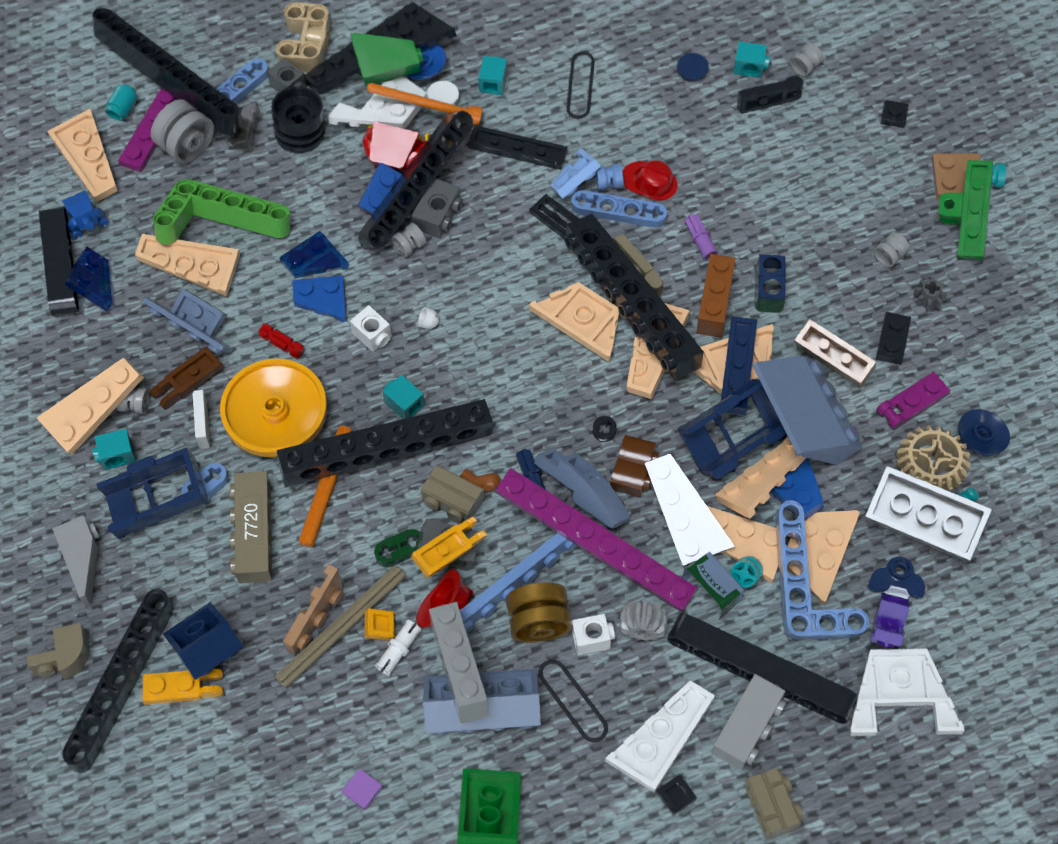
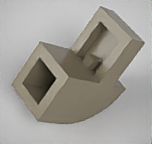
(69, 653)

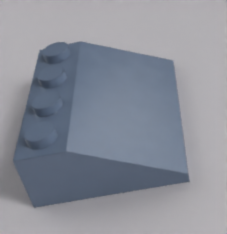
(808, 408)

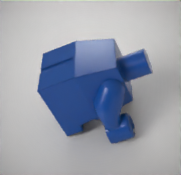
(82, 214)

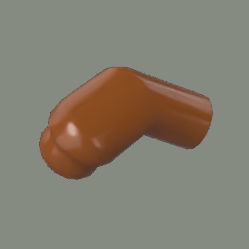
(488, 481)

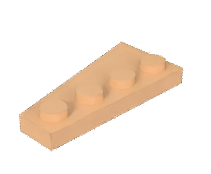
(84, 152)
(192, 261)
(757, 481)

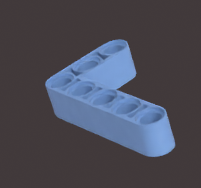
(801, 584)

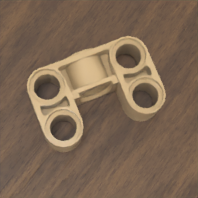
(315, 27)

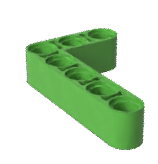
(219, 205)

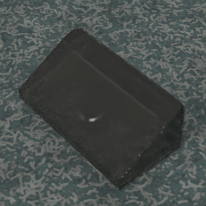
(248, 122)

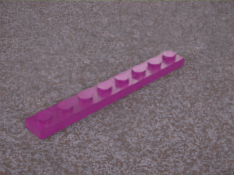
(595, 540)

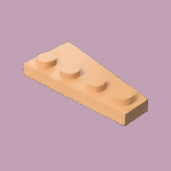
(645, 367)
(86, 408)
(750, 540)

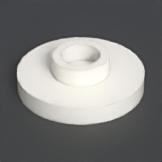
(444, 92)

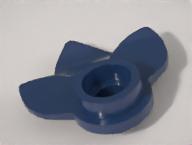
(891, 583)

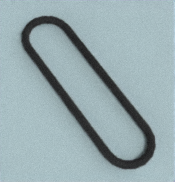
(590, 85)
(582, 694)

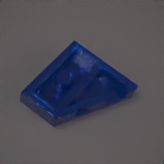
(91, 278)

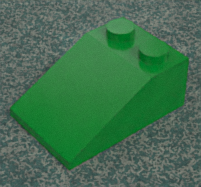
(489, 807)

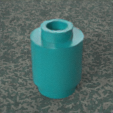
(121, 102)

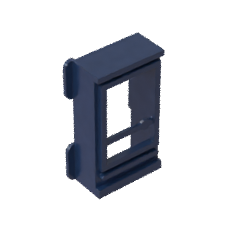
(701, 445)
(142, 472)

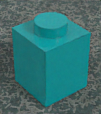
(492, 75)
(403, 397)

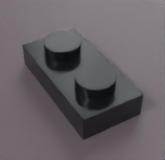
(893, 338)

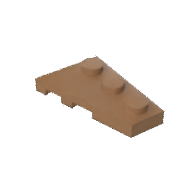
(321, 601)

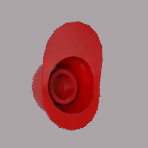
(650, 179)
(447, 591)

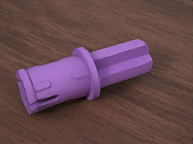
(700, 236)

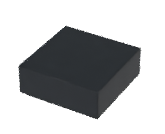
(676, 795)

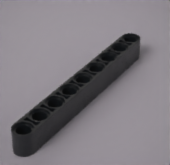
(165, 69)

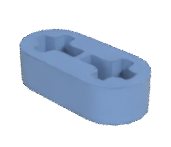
(211, 485)

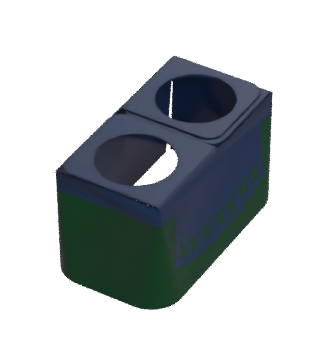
(768, 302)

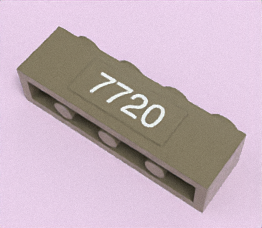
(252, 527)

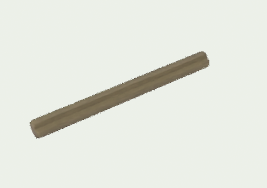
(340, 626)

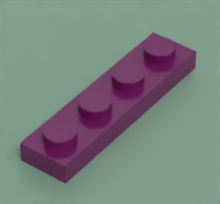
(141, 145)

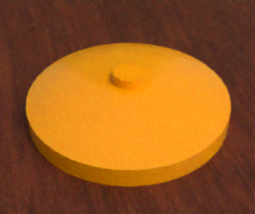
(273, 406)

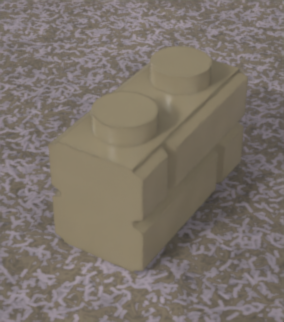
(452, 494)
(773, 803)

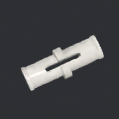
(398, 647)

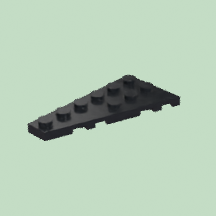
(408, 23)

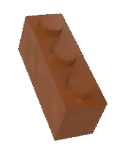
(715, 295)

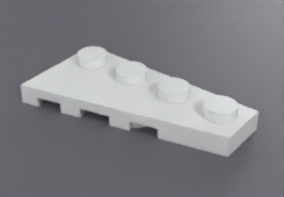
(687, 516)
(655, 745)

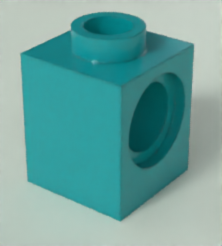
(751, 59)
(114, 449)

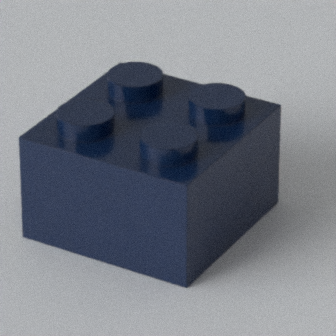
(203, 640)

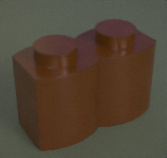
(630, 471)

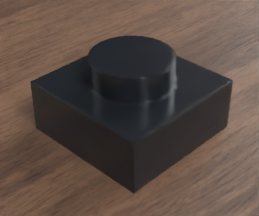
(894, 114)

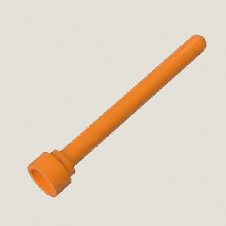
(474, 111)

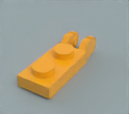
(446, 548)
(178, 687)

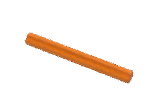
(319, 504)

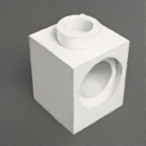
(368, 320)
(587, 645)

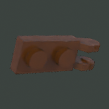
(187, 377)

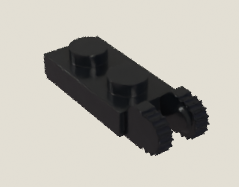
(770, 95)

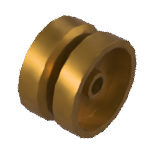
(538, 612)

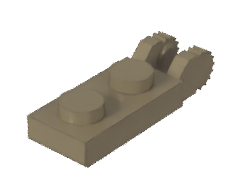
(640, 263)

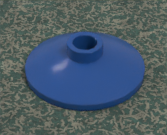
(433, 62)

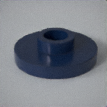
(692, 66)

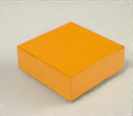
(379, 624)

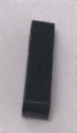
(57, 260)

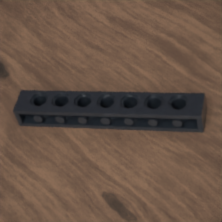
(634, 297)
(384, 443)

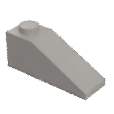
(80, 554)

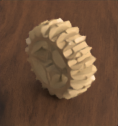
(954, 459)

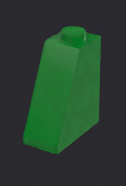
(385, 57)

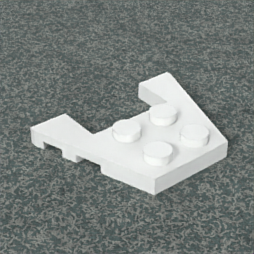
(381, 108)
(902, 679)

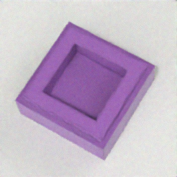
(362, 789)

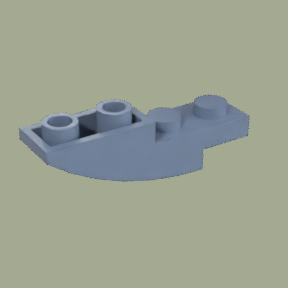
(589, 486)

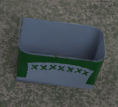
(716, 581)

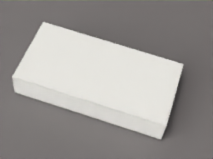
(201, 419)

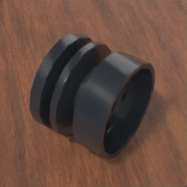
(298, 119)

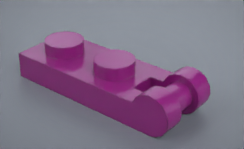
(913, 400)

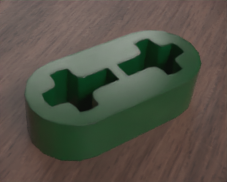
(396, 542)

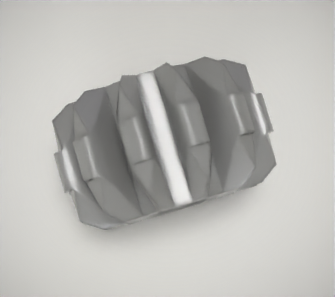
(643, 621)

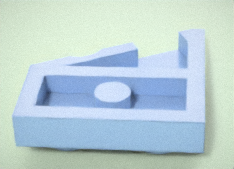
(572, 176)

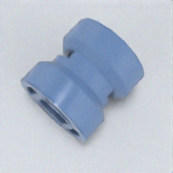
(609, 177)

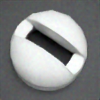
(428, 318)

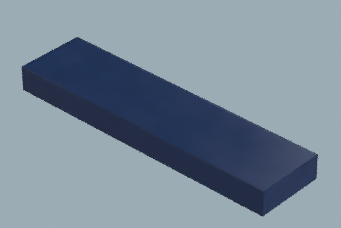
(739, 360)

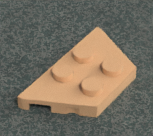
(582, 317)
(715, 357)
(826, 543)

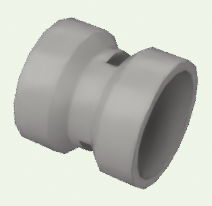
(808, 57)
(408, 240)
(894, 247)
(136, 400)

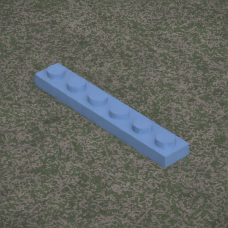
(524, 572)

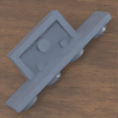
(194, 315)

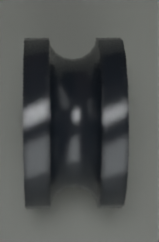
(604, 420)

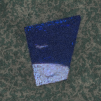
(313, 257)

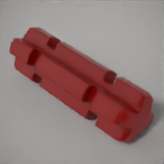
(281, 340)

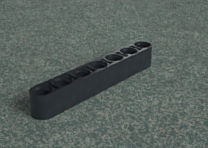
(406, 184)
(748, 659)
(118, 693)

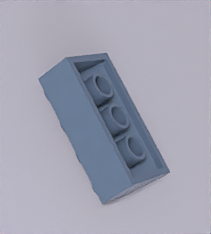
(510, 701)

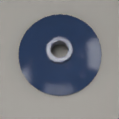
(983, 432)

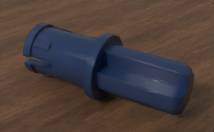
(528, 467)

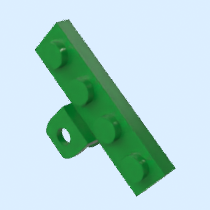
(970, 209)

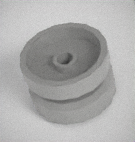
(182, 131)

